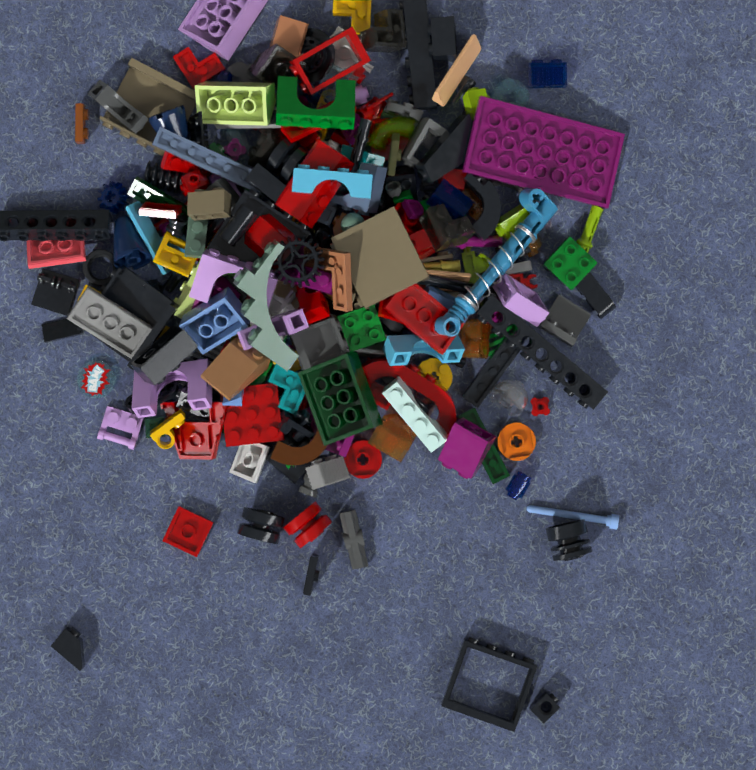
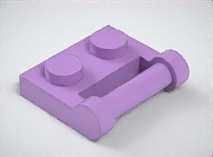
(123, 421)

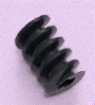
(163, 178)

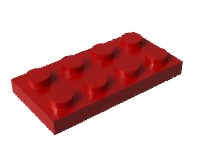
(419, 313)

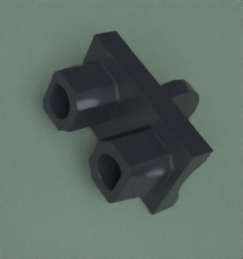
(299, 423)

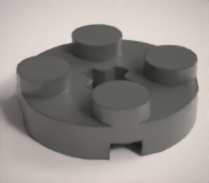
(405, 110)

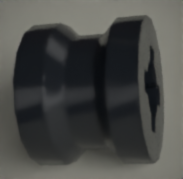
(176, 226)

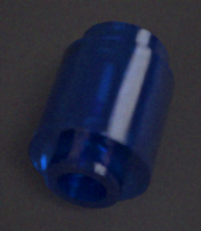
(518, 485)

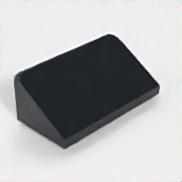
(59, 330)

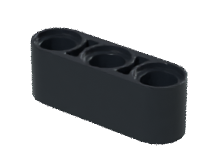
(595, 295)

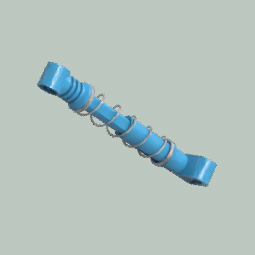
(524, 234)

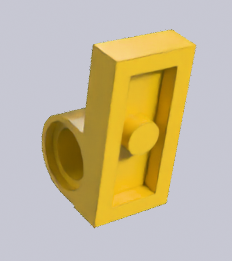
(165, 427)

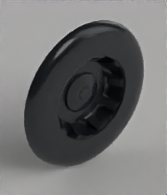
(327, 55)

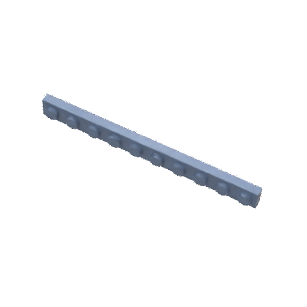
(215, 163)

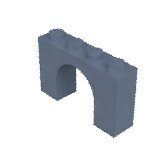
(364, 205)

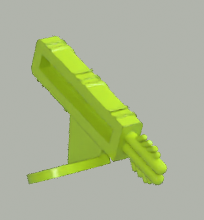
(474, 264)

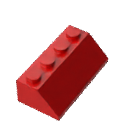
(309, 207)

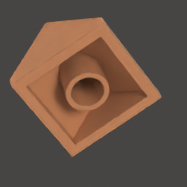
(289, 34)

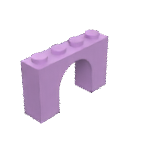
(213, 266)
(198, 395)

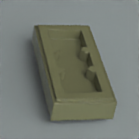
(394, 154)

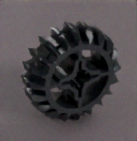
(304, 277)

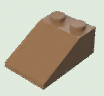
(235, 369)

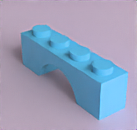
(307, 179)
(401, 347)

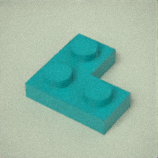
(293, 388)

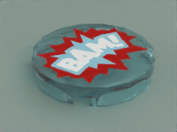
(96, 379)

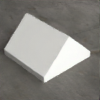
(250, 461)

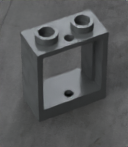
(423, 126)

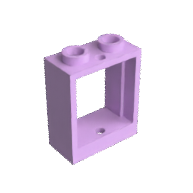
(521, 300)

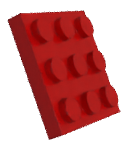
(256, 418)

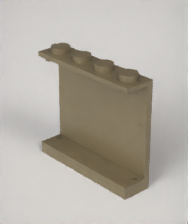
(149, 94)
(380, 257)

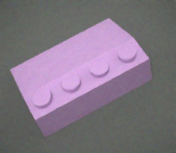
(221, 23)

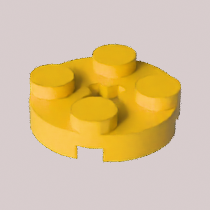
(441, 369)

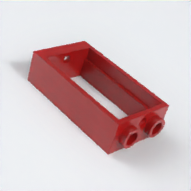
(356, 46)

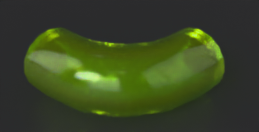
(383, 132)

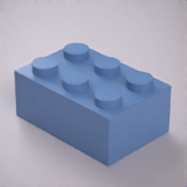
(214, 321)

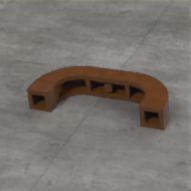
(298, 455)

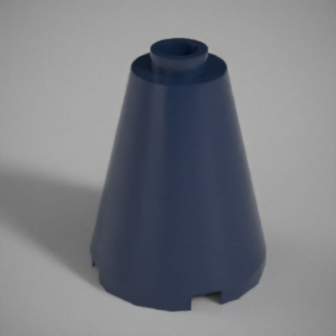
(172, 120)
(129, 245)

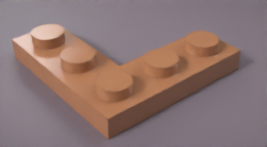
(340, 265)

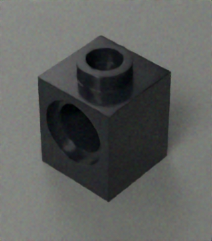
(545, 715)

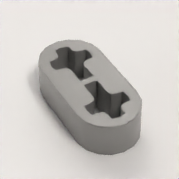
(520, 268)

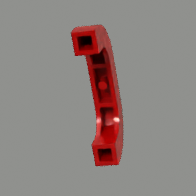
(418, 381)

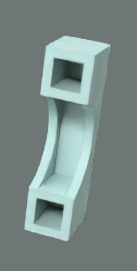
(403, 401)

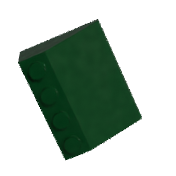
(340, 398)

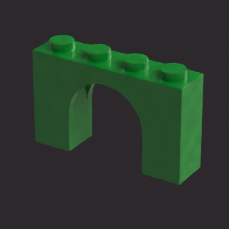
(293, 113)

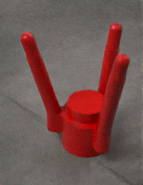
(367, 111)

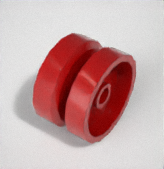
(308, 525)

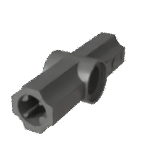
(353, 539)

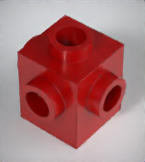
(193, 180)

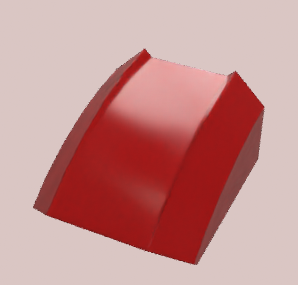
(265, 230)

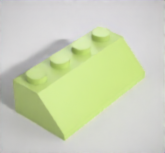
(235, 102)

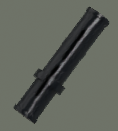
(361, 139)

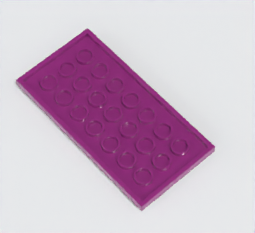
(543, 152)

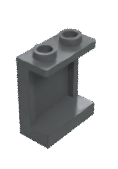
(319, 343)

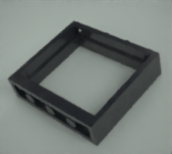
(479, 714)

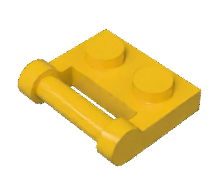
(172, 258)

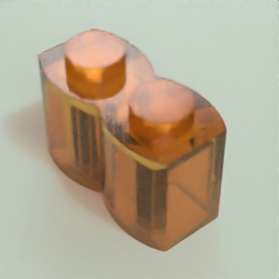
(475, 339)

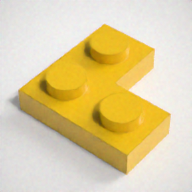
(357, 9)

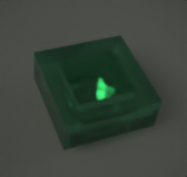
(152, 422)

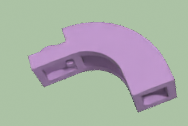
(284, 324)

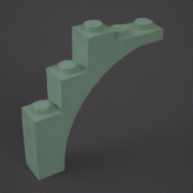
(254, 283)

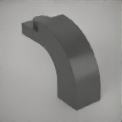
(118, 107)

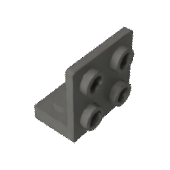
(565, 320)

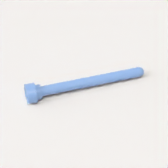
(610, 520)

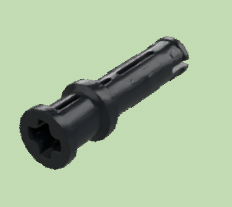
(321, 236)

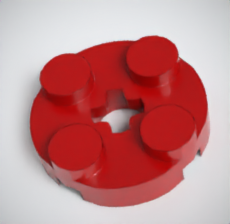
(370, 467)

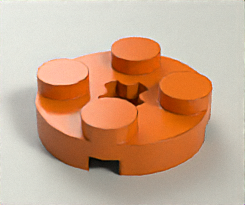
(507, 435)

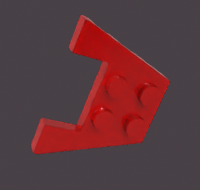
(198, 438)

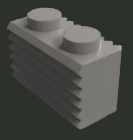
(327, 472)

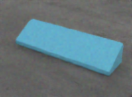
(147, 231)

